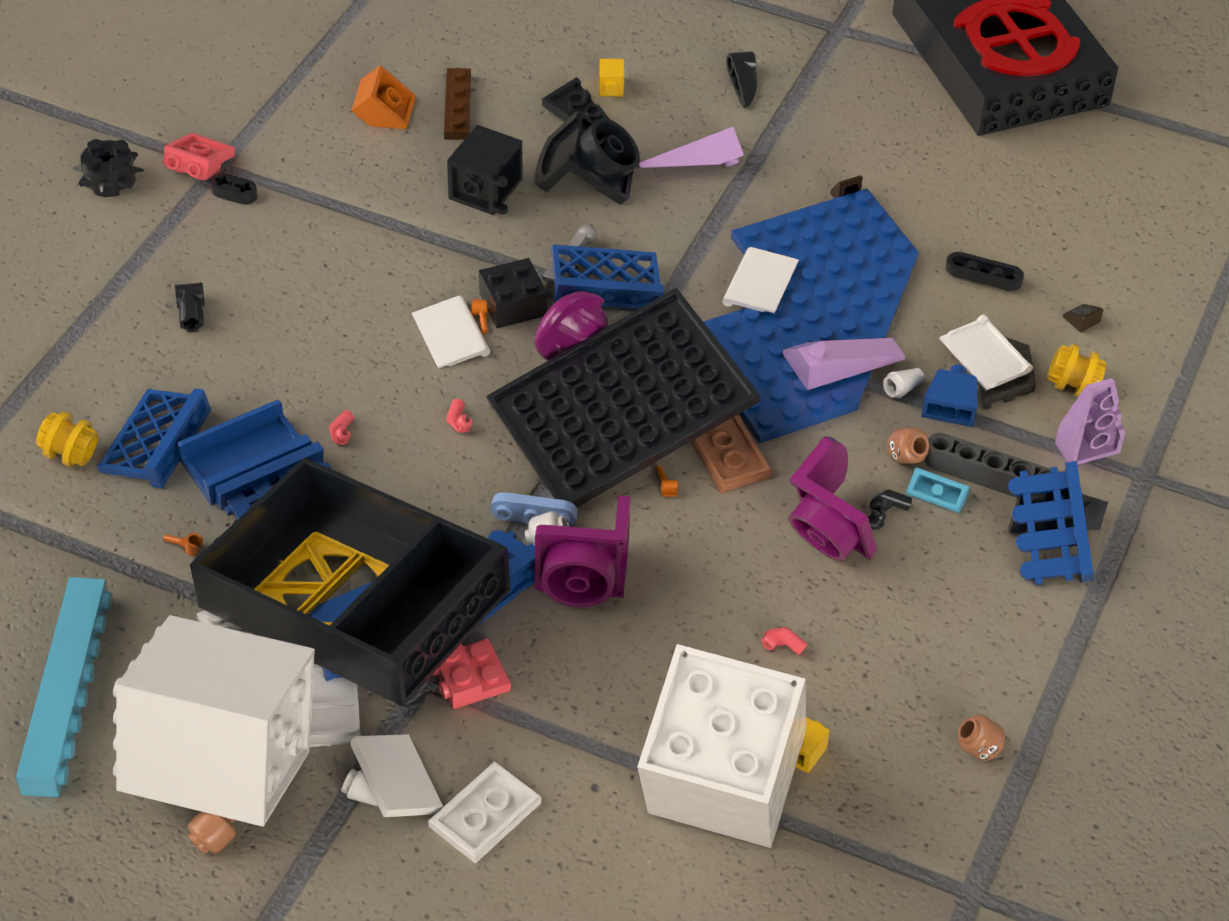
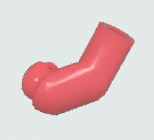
(456, 419)
(339, 426)
(783, 636)

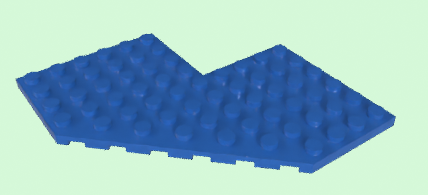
(842, 289)

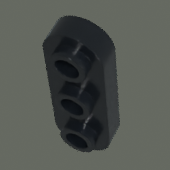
(984, 271)

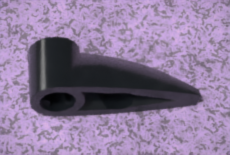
(742, 72)

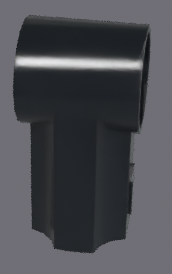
(190, 302)

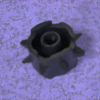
(108, 167)

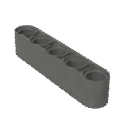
(977, 462)

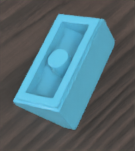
(938, 490)

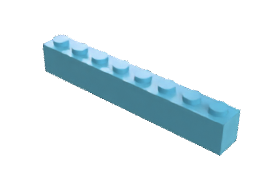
(63, 688)

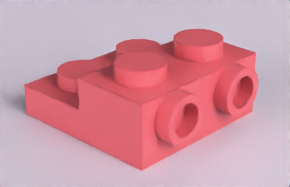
(197, 156)
(472, 674)

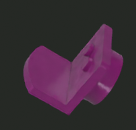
(823, 517)
(583, 563)

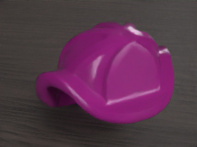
(569, 323)

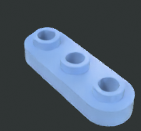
(524, 507)

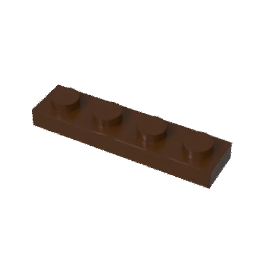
(457, 103)

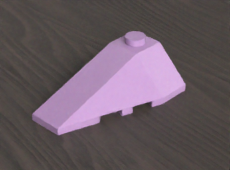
(708, 151)
(835, 360)
(1092, 425)

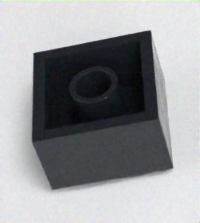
(513, 292)

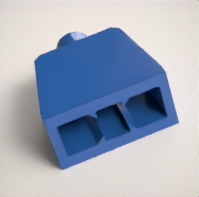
(952, 397)

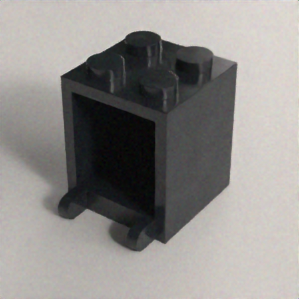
(485, 170)

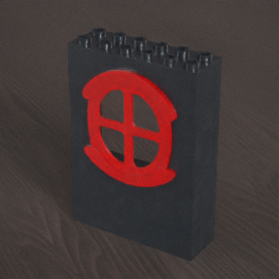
(1002, 91)

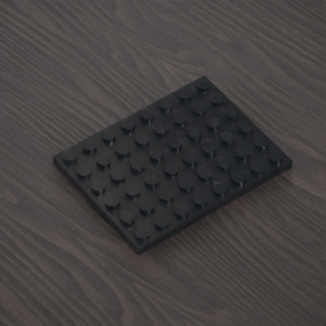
(622, 399)

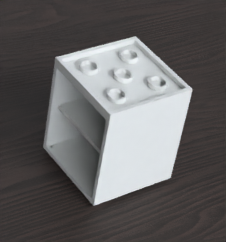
(213, 719)
(723, 745)

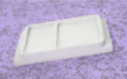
(333, 710)

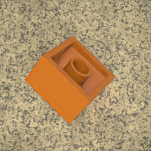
(383, 100)

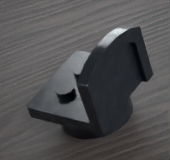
(592, 150)

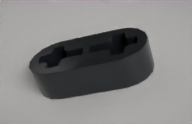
(234, 188)

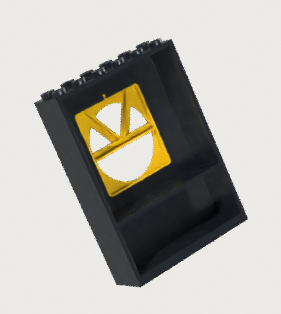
(392, 638)

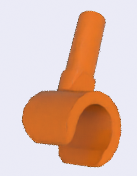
(479, 307)
(668, 487)
(189, 542)

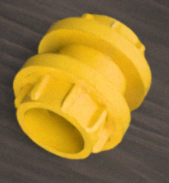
(1075, 369)
(70, 440)

